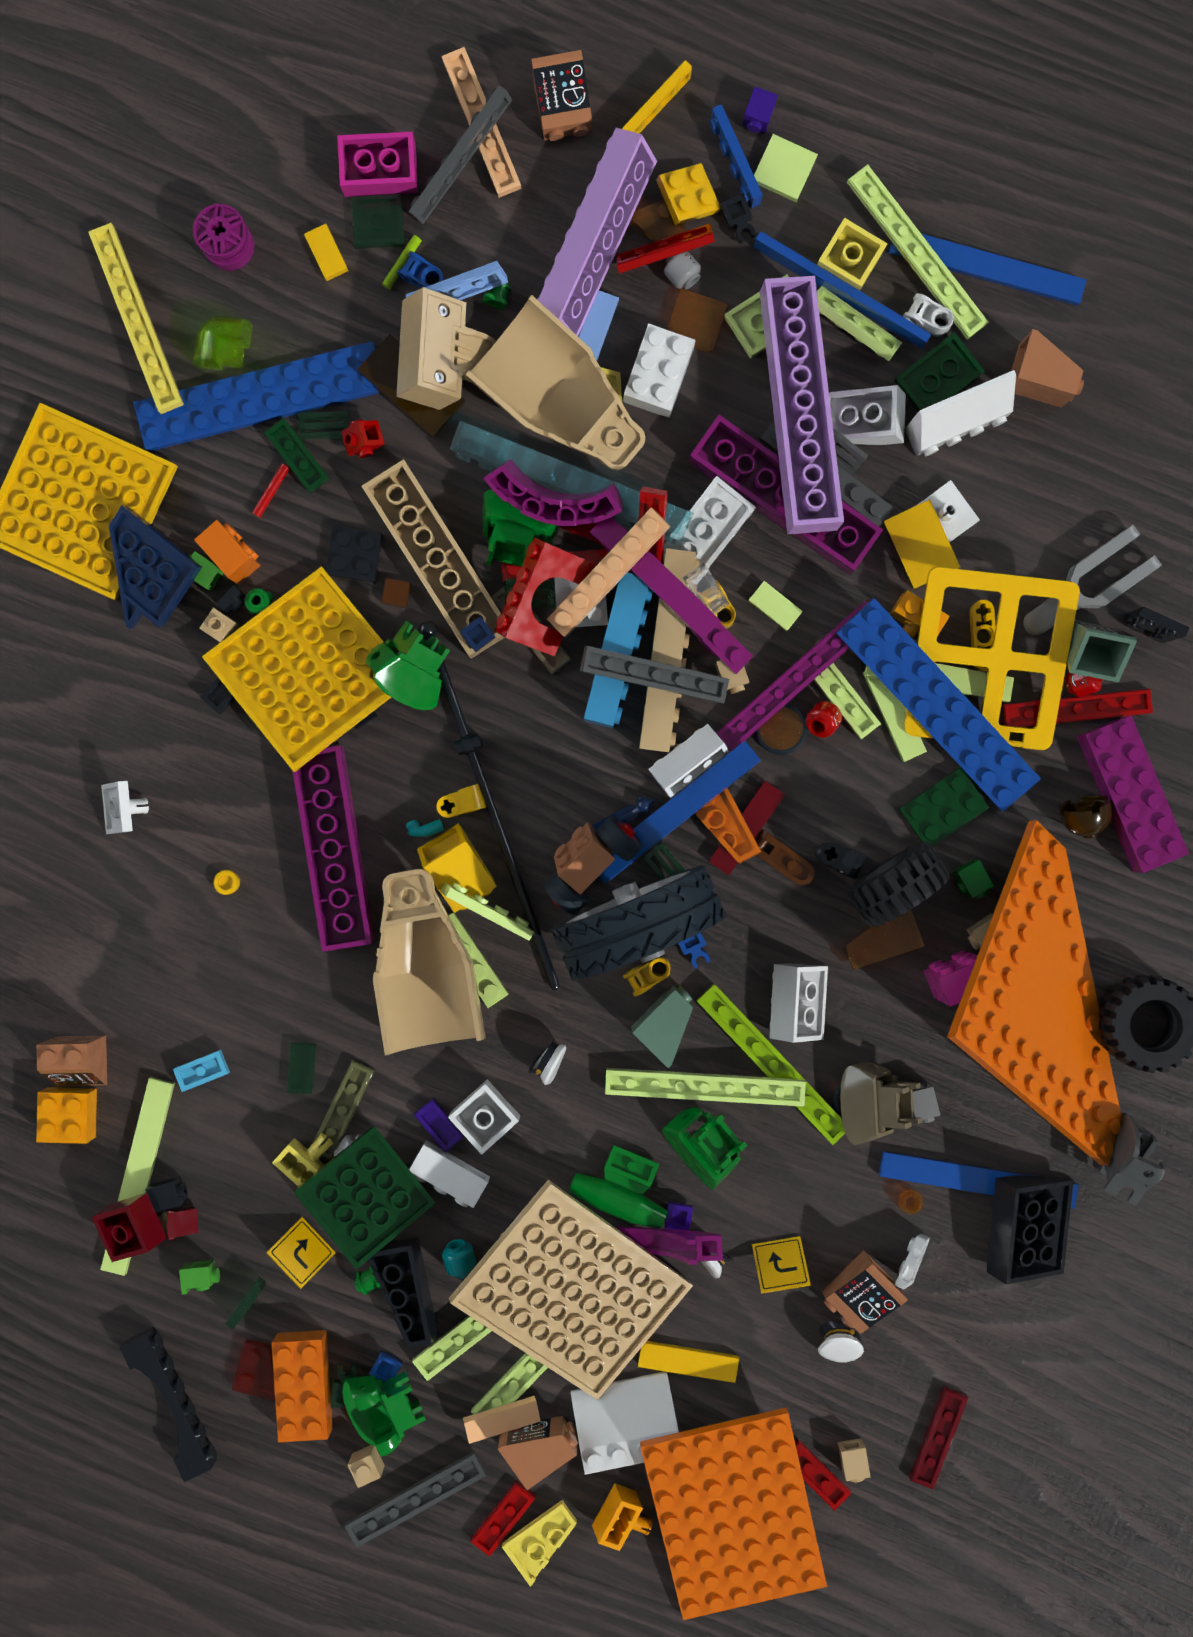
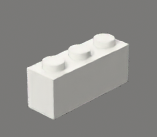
(688, 760)
(449, 1174)

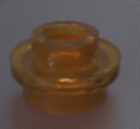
(913, 1208)

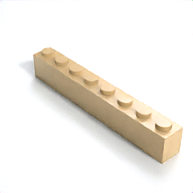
(666, 649)

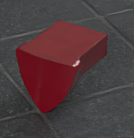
(179, 1222)

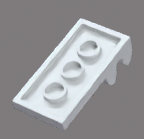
(715, 522)

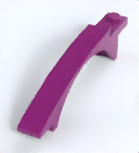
(697, 617)
(677, 1244)

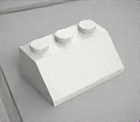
(798, 1002)

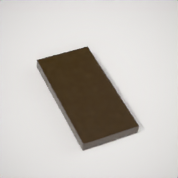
(382, 373)

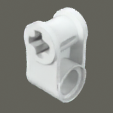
(928, 313)

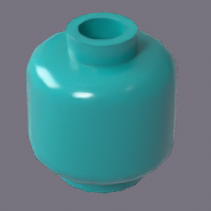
(458, 1258)

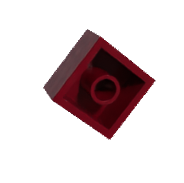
(129, 1227)

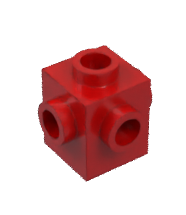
(362, 438)

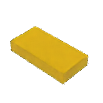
(326, 252)

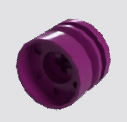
(229, 249)

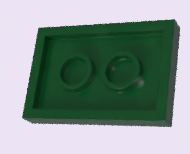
(939, 373)
(943, 807)

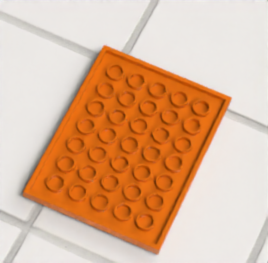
(734, 1513)

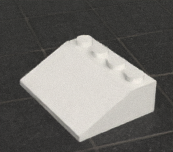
(962, 415)
(621, 1418)

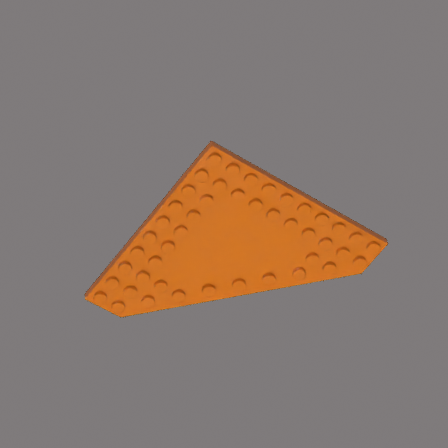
(1035, 1004)

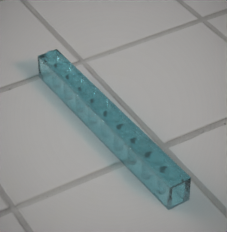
(556, 475)

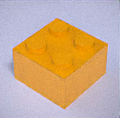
(66, 1115)

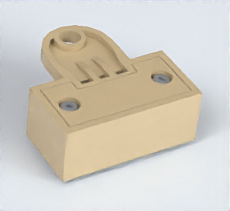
(436, 349)

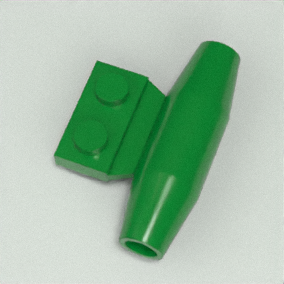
(622, 1189)

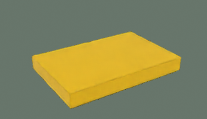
(921, 542)

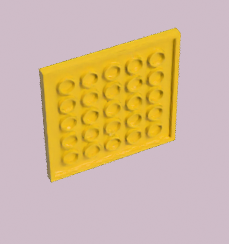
(67, 492)
(302, 668)

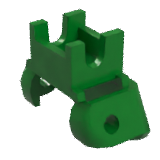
(511, 531)
(412, 672)
(710, 1151)
(381, 1409)

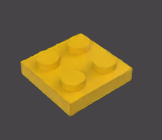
(688, 194)

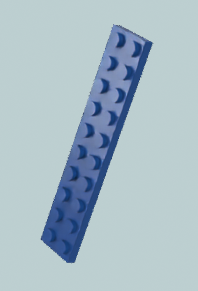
(257, 397)
(938, 704)

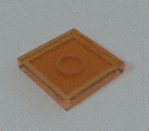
(697, 318)

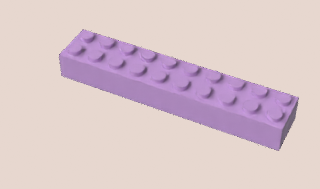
(801, 405)

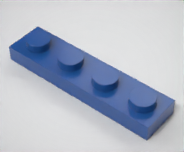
(739, 165)

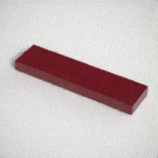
(755, 816)
(938, 1437)

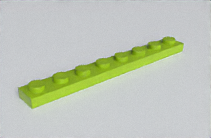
(769, 1059)

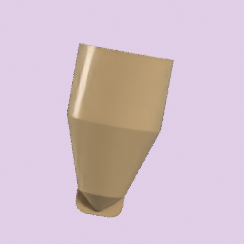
(557, 388)
(422, 969)

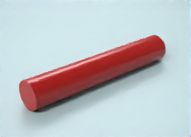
(270, 490)

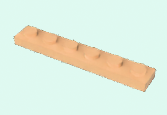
(472, 101)
(608, 572)

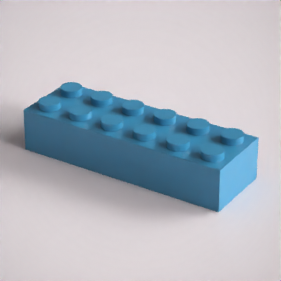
(622, 638)

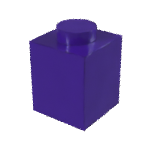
(759, 110)

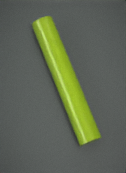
(392, 275)

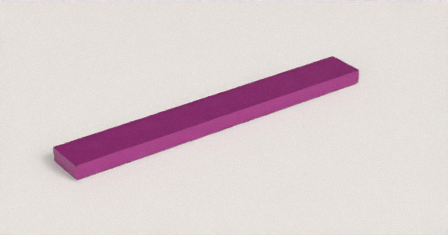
(785, 687)

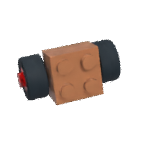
(586, 858)

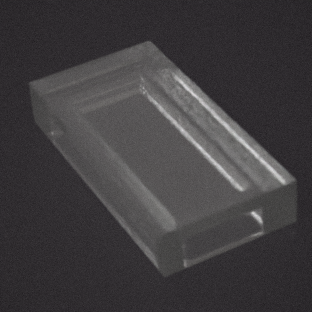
(706, 589)

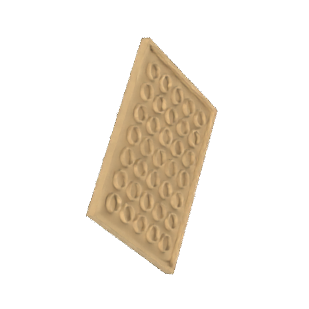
(571, 1290)

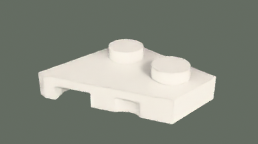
(910, 1266)

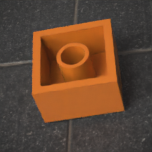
(224, 548)

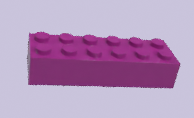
(1136, 797)

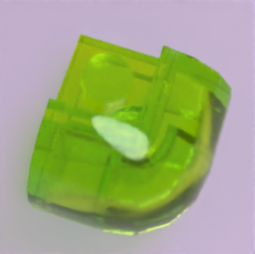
(222, 342)

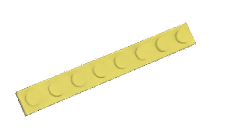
(136, 318)

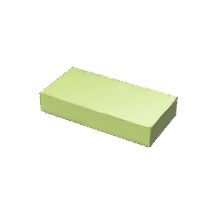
(775, 606)

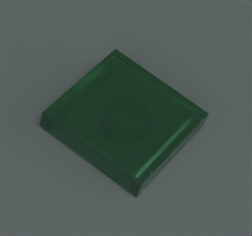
(378, 221)

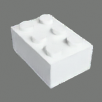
(659, 370)

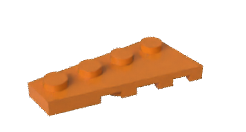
(729, 827)

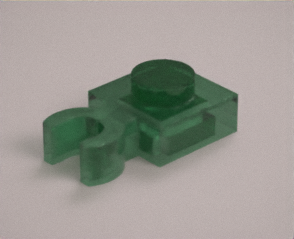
(336, 1397)

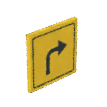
(300, 1252)
(781, 1264)

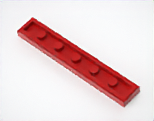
(1082, 708)

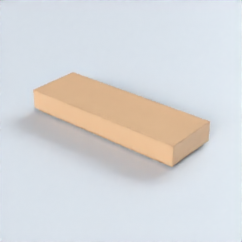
(501, 1419)

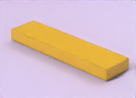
(660, 99)
(688, 1361)

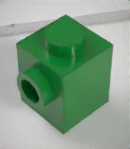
(973, 880)

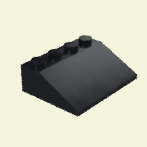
(1029, 1227)

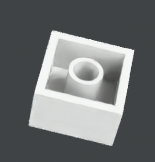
(484, 1116)

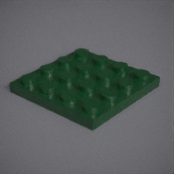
(364, 1197)

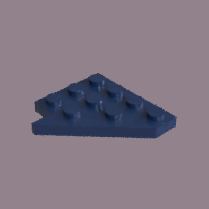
(149, 569)

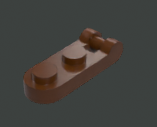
(785, 860)

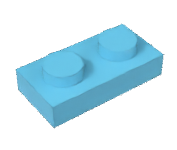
(201, 1070)

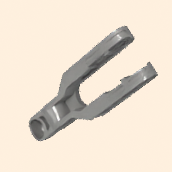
(1043, 616)

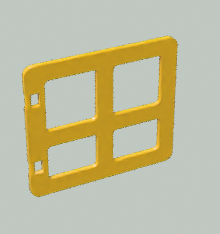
(999, 656)

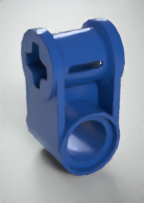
(419, 271)

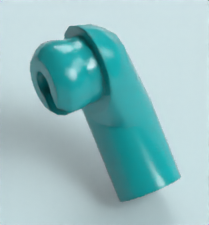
(426, 830)

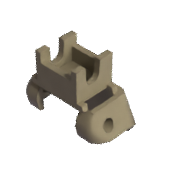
(873, 1108)

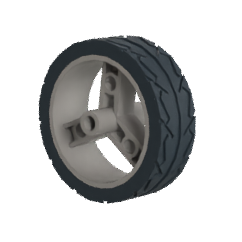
(638, 923)

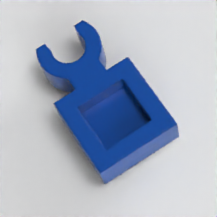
(693, 946)

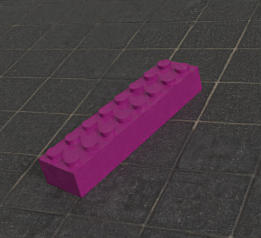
(756, 476)
(333, 851)

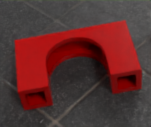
(540, 564)

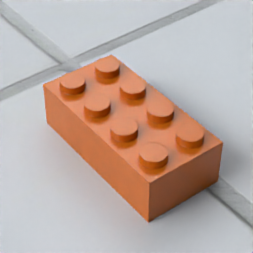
(302, 1386)

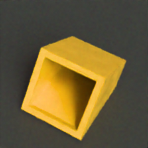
(454, 859)

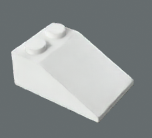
(869, 415)

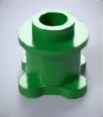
(497, 296)
(252, 595)
(366, 1281)

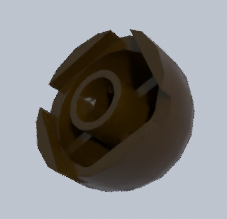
(1087, 816)

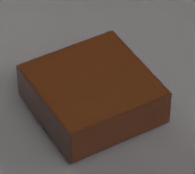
(396, 593)

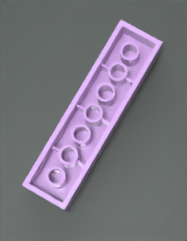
(598, 228)

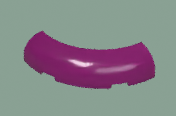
(550, 505)

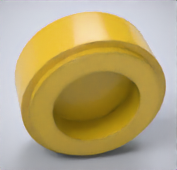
(226, 882)

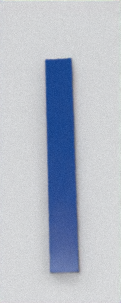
(1005, 271)
(846, 292)
(687, 803)
(945, 1173)

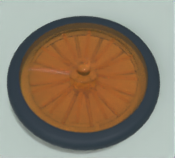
(783, 731)

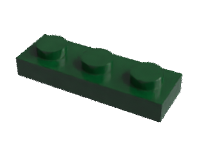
(297, 456)

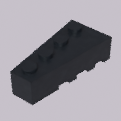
(406, 1289)

